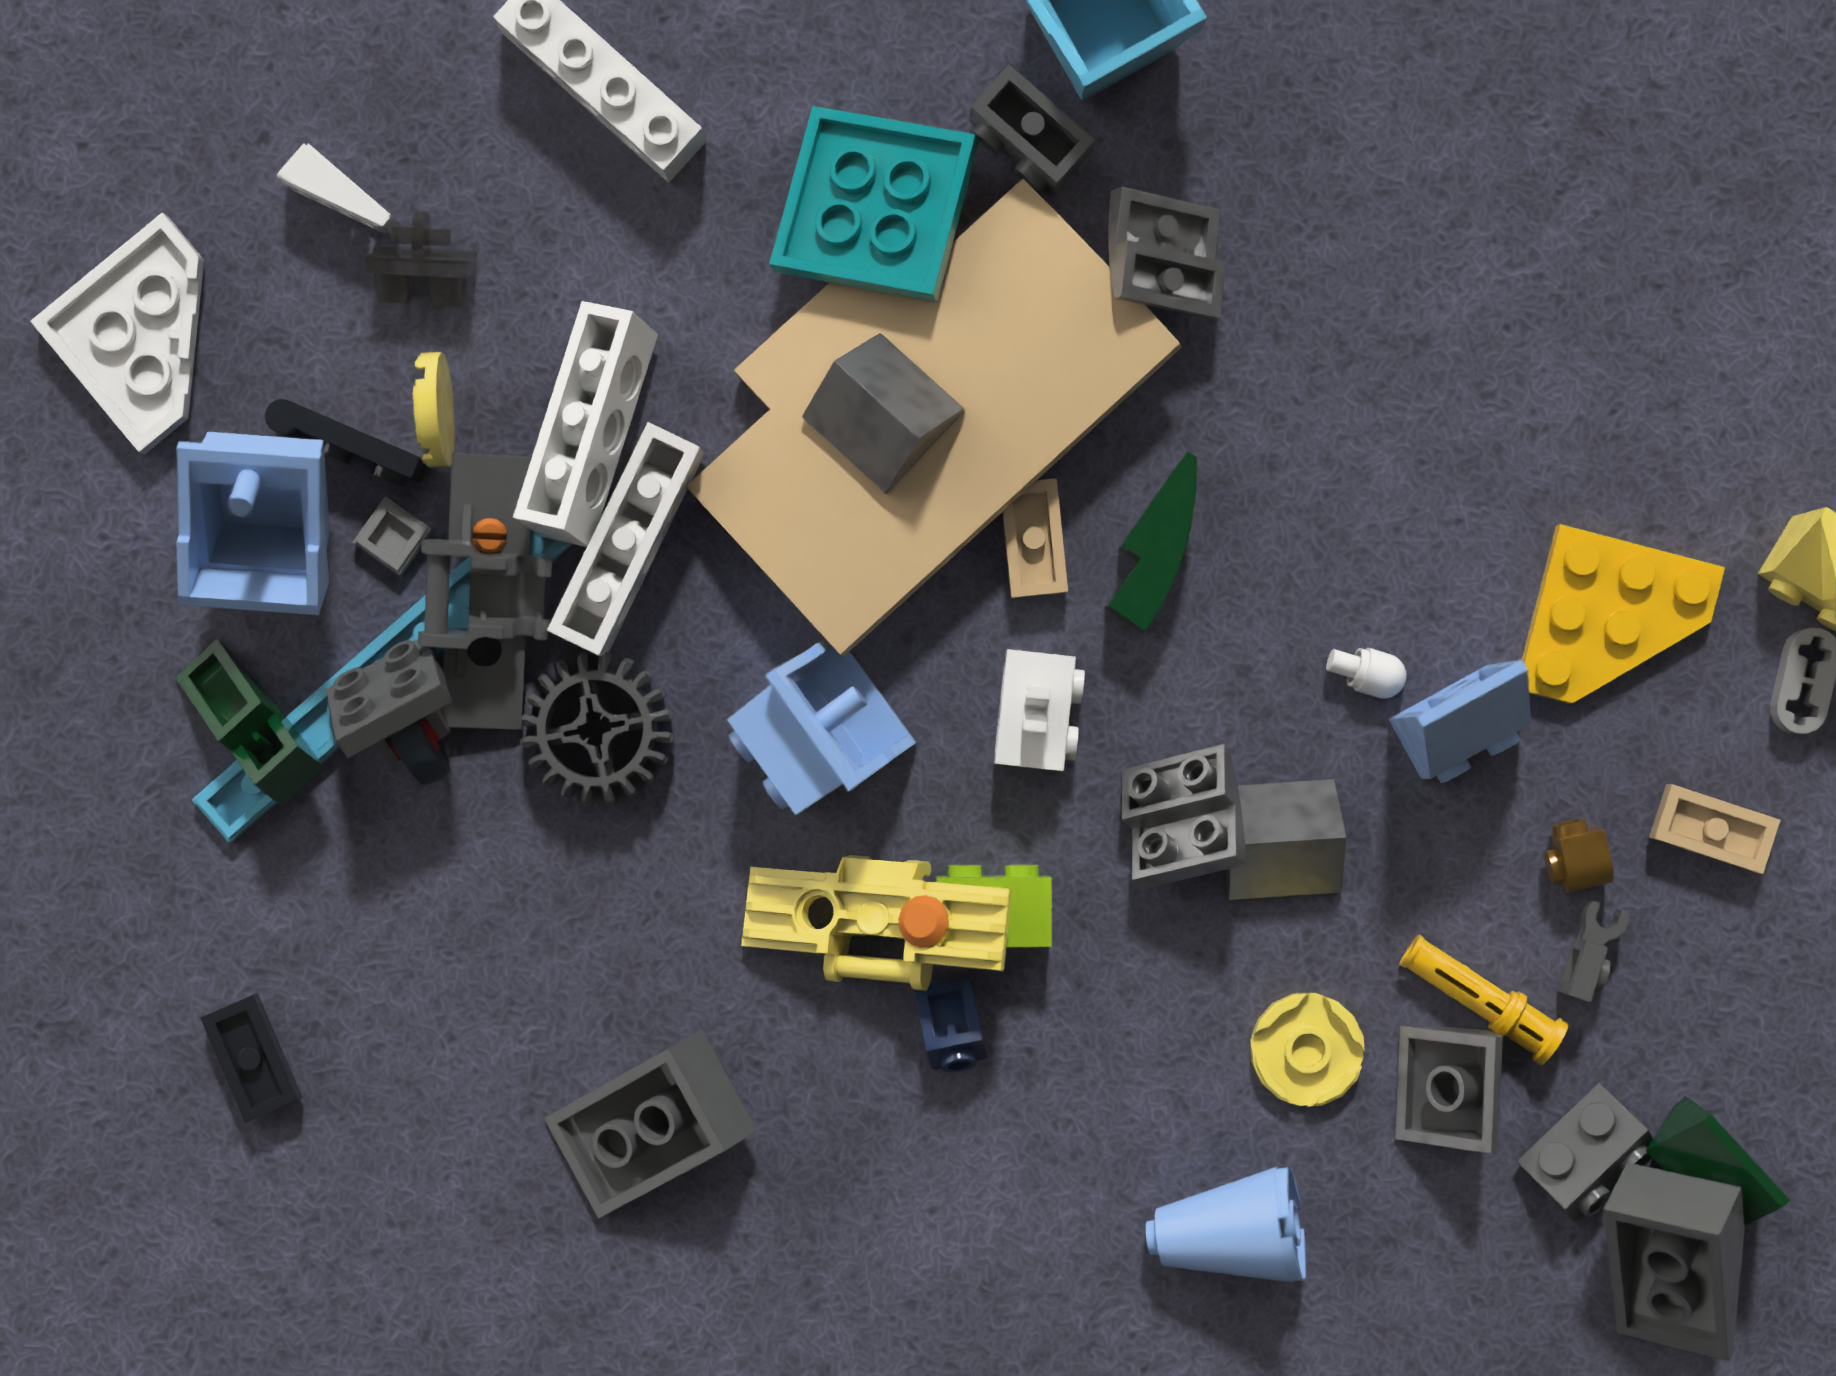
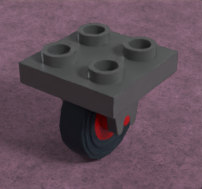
(396, 709)

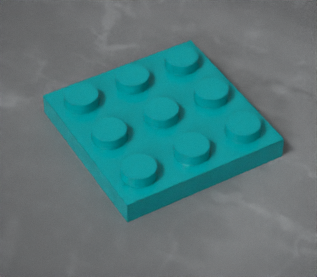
(874, 203)

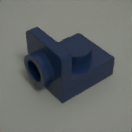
(951, 1025)

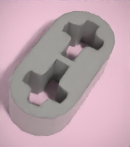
(1791, 678)

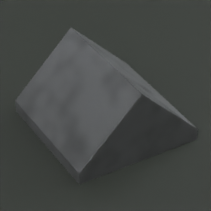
(880, 410)
(1290, 841)
(1449, 1087)

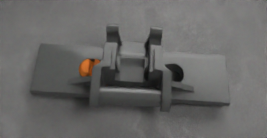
(503, 595)

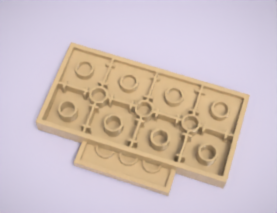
(1016, 338)

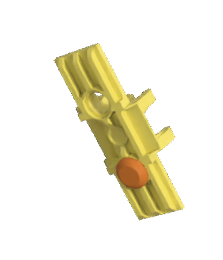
(885, 899)

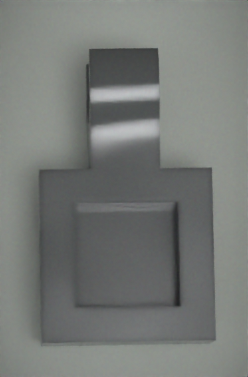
(1586, 963)

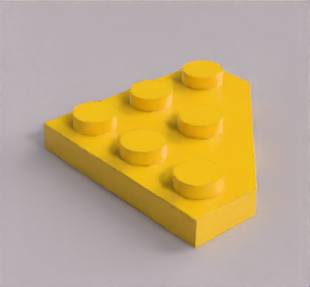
(1609, 610)

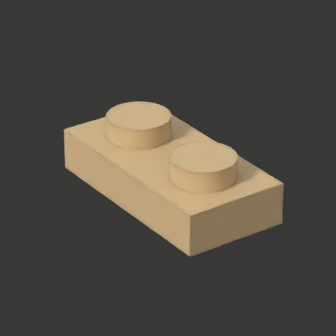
(1035, 542)
(1714, 828)

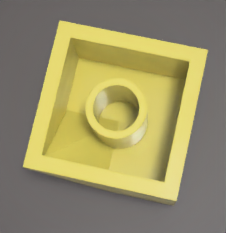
(1805, 564)

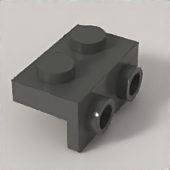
(1587, 1153)

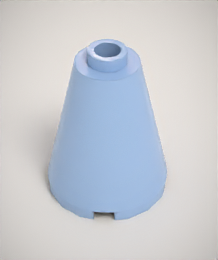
(1235, 1229)

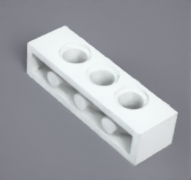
(603, 82)
(586, 424)
(626, 540)

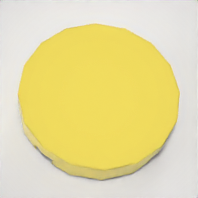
(434, 410)
(1293, 1033)

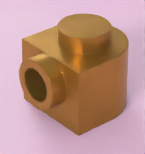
(1578, 856)

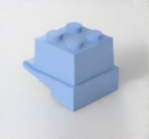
(252, 523)
(817, 727)

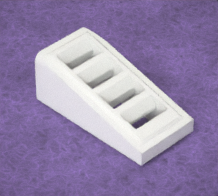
(321, 181)

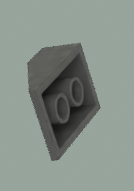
(650, 1124)
(1675, 1259)

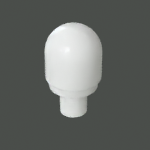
(1369, 671)

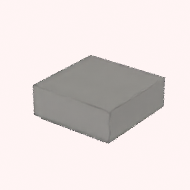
(392, 536)

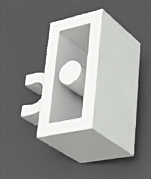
(1037, 710)

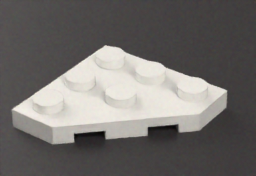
(134, 331)

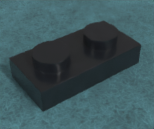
(251, 1057)

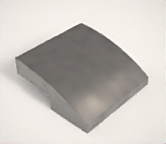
(1165, 253)

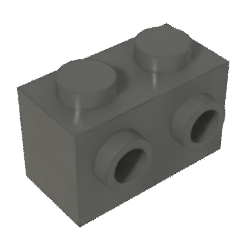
(1030, 131)

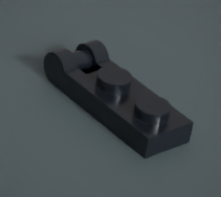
(343, 441)

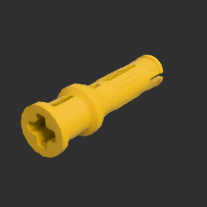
(1512, 1015)

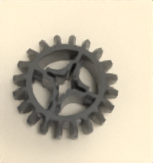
(549, 738)

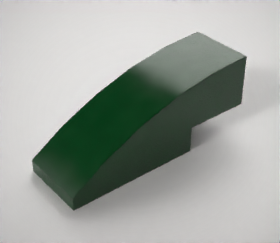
(1157, 546)
(249, 723)

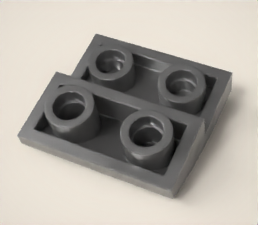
(1183, 816)

